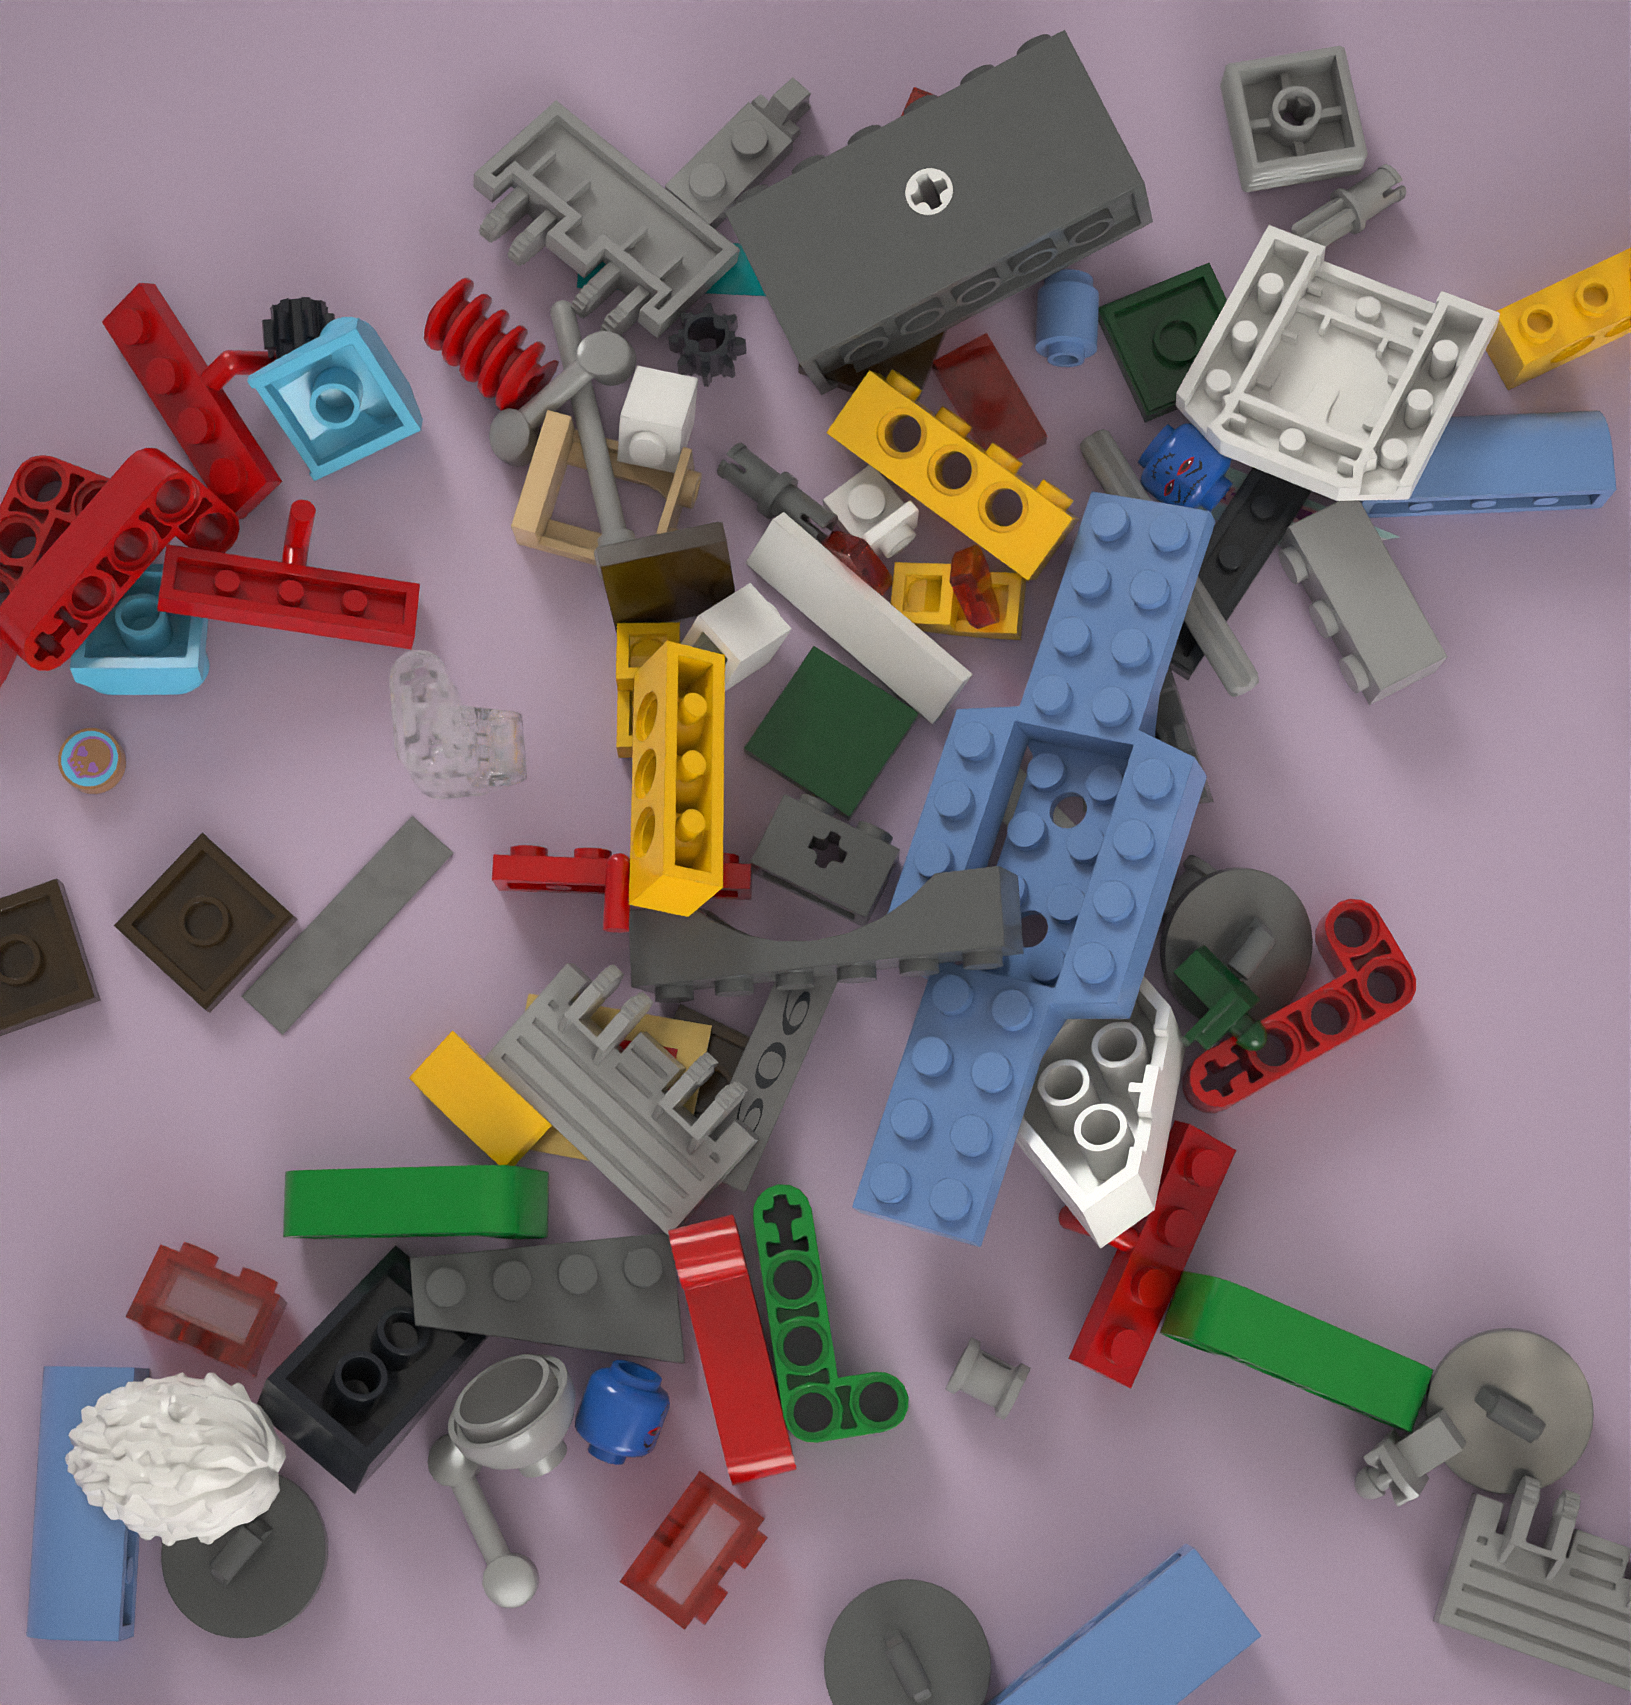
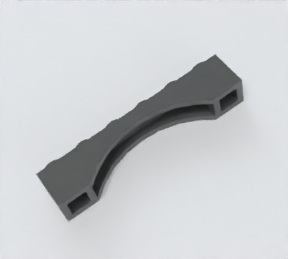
(949, 919)

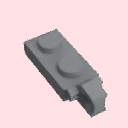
(741, 153)

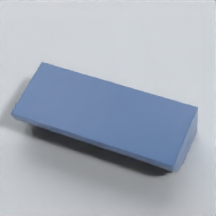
(1512, 466)
(79, 1556)
(1144, 1645)

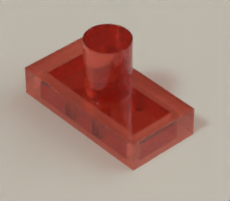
(989, 398)

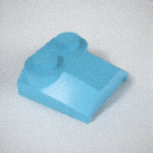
(339, 396)
(143, 648)

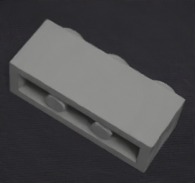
(1360, 600)

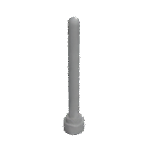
(591, 435)

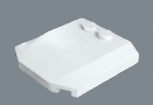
(1331, 373)

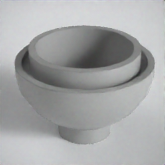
(515, 1415)

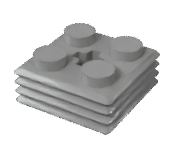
(1315, 90)

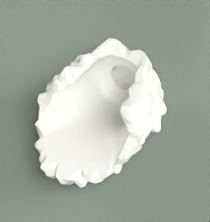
(177, 1457)

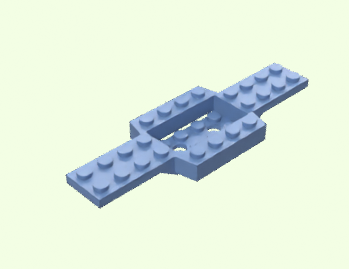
(1097, 883)

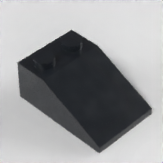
(364, 1376)

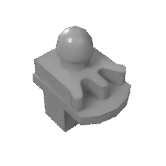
(1405, 1459)

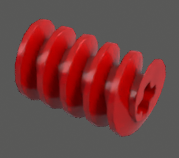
(484, 349)

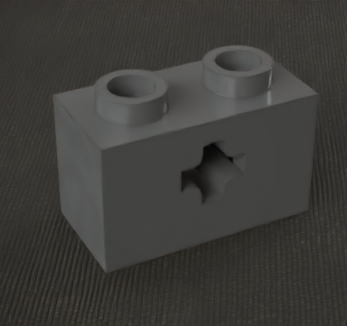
(789, 861)

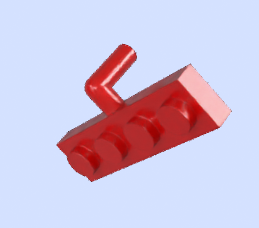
(193, 397)
(289, 592)
(596, 872)
(1150, 1256)

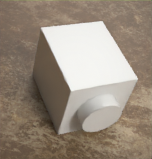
(657, 418)
(741, 629)

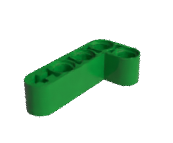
(417, 1202)
(812, 1313)
(1296, 1349)

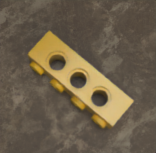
(1563, 321)
(867, 431)
(677, 780)

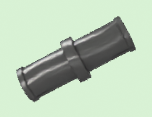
(775, 491)

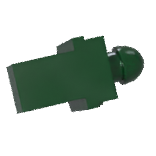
(1227, 1000)

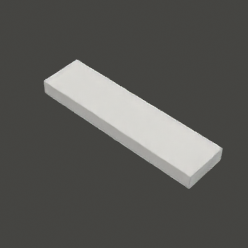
(858, 618)

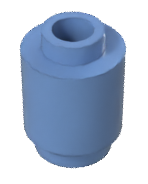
(1067, 318)

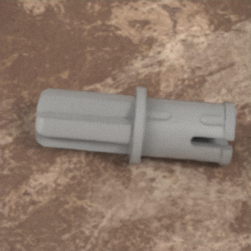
(1351, 207)

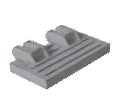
(599, 209)
(618, 1099)
(1547, 1601)

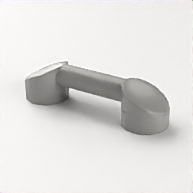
(599, 356)
(509, 1576)

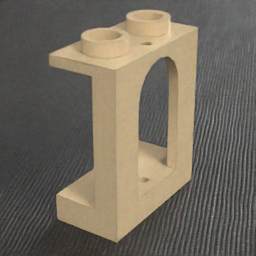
(561, 446)

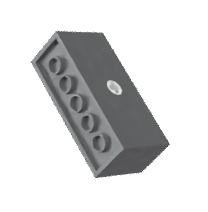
(941, 210)

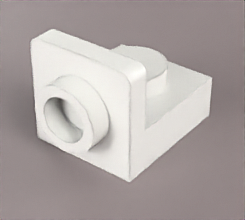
(874, 512)

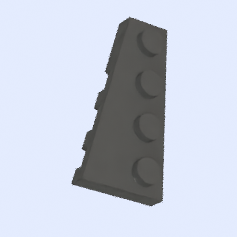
(576, 1294)

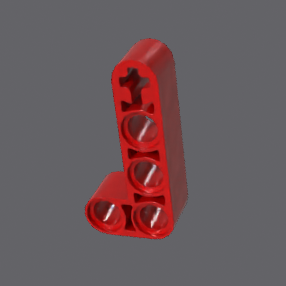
(26, 517)
(107, 552)
(1294, 1024)
(732, 1349)

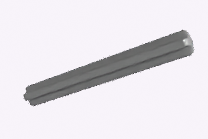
(1202, 614)

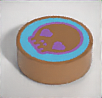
(92, 761)

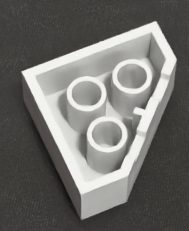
(1106, 1113)

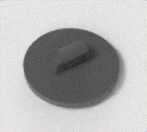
(1250, 926)
(1516, 1407)
(255, 1572)
(907, 1648)

